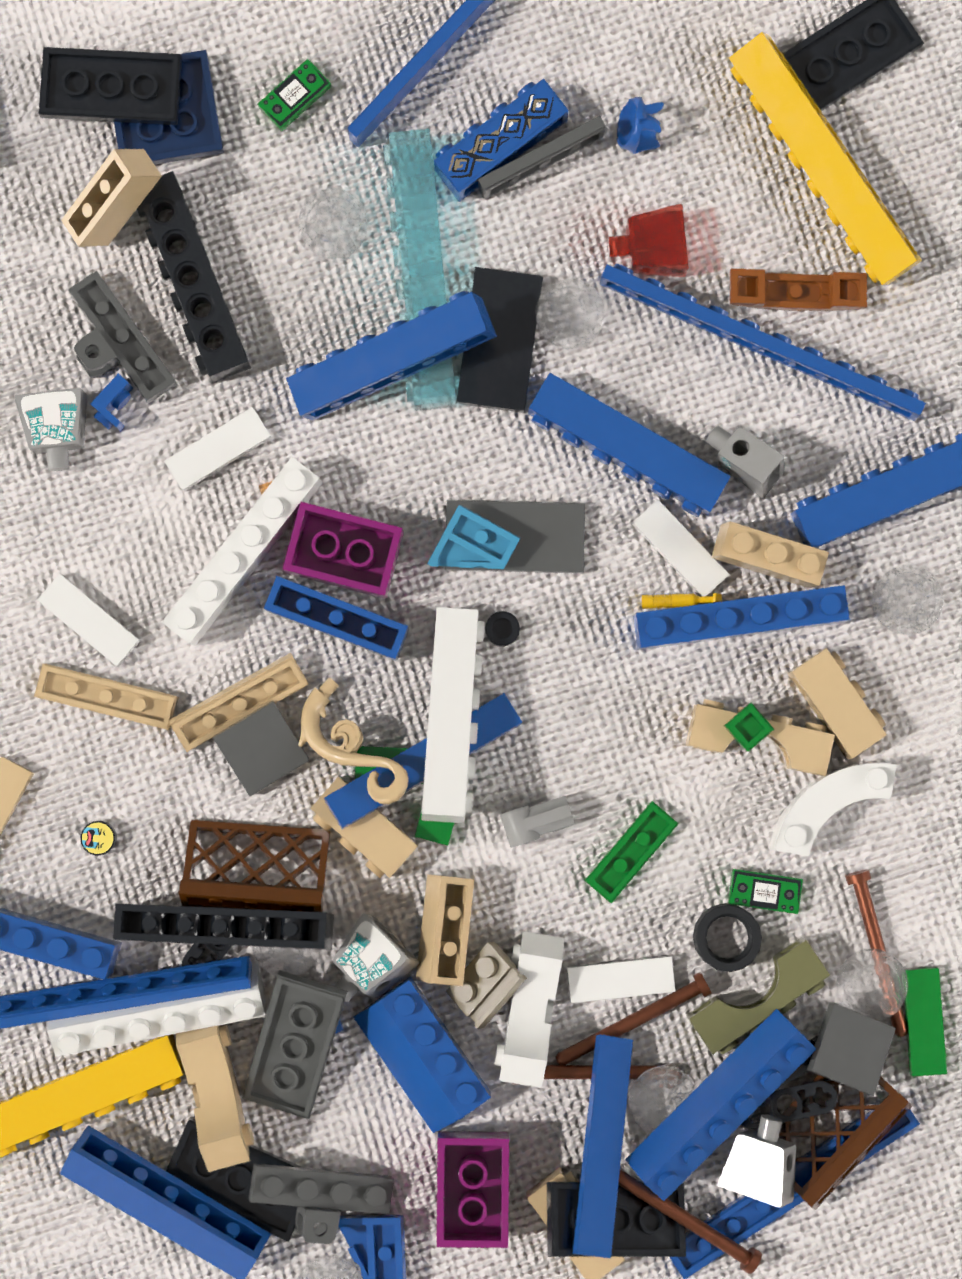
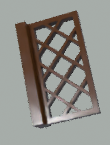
(247, 894)
(853, 1149)

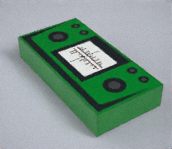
(294, 95)
(765, 891)

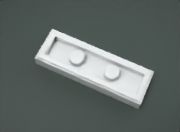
(217, 449)
(680, 548)
(88, 620)
(621, 979)

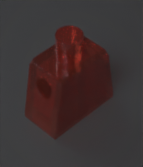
(654, 243)

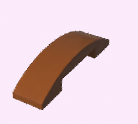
(798, 291)

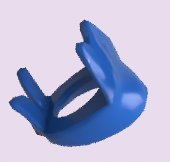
(637, 128)

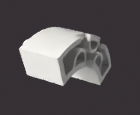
(826, 796)
(531, 1009)

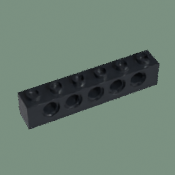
(230, 356)
(223, 926)

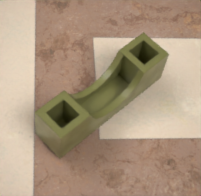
(795, 972)

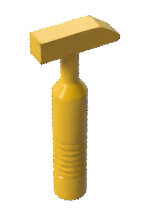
(677, 600)

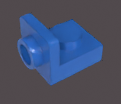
(113, 396)

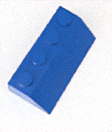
(422, 1055)

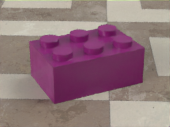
(343, 550)
(472, 1189)

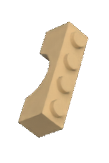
(803, 748)

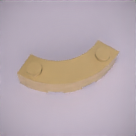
(218, 1111)

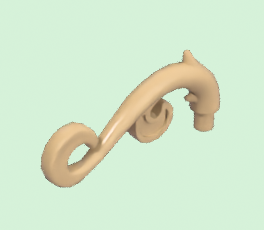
(346, 753)

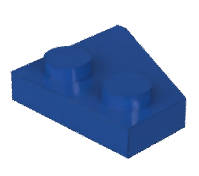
(376, 1244)

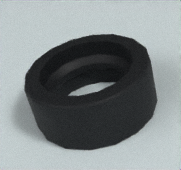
(753, 942)

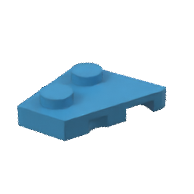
(473, 543)

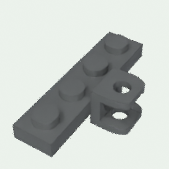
(116, 340)
(320, 1196)

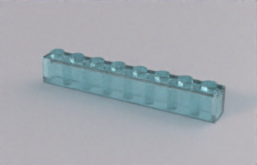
(418, 253)

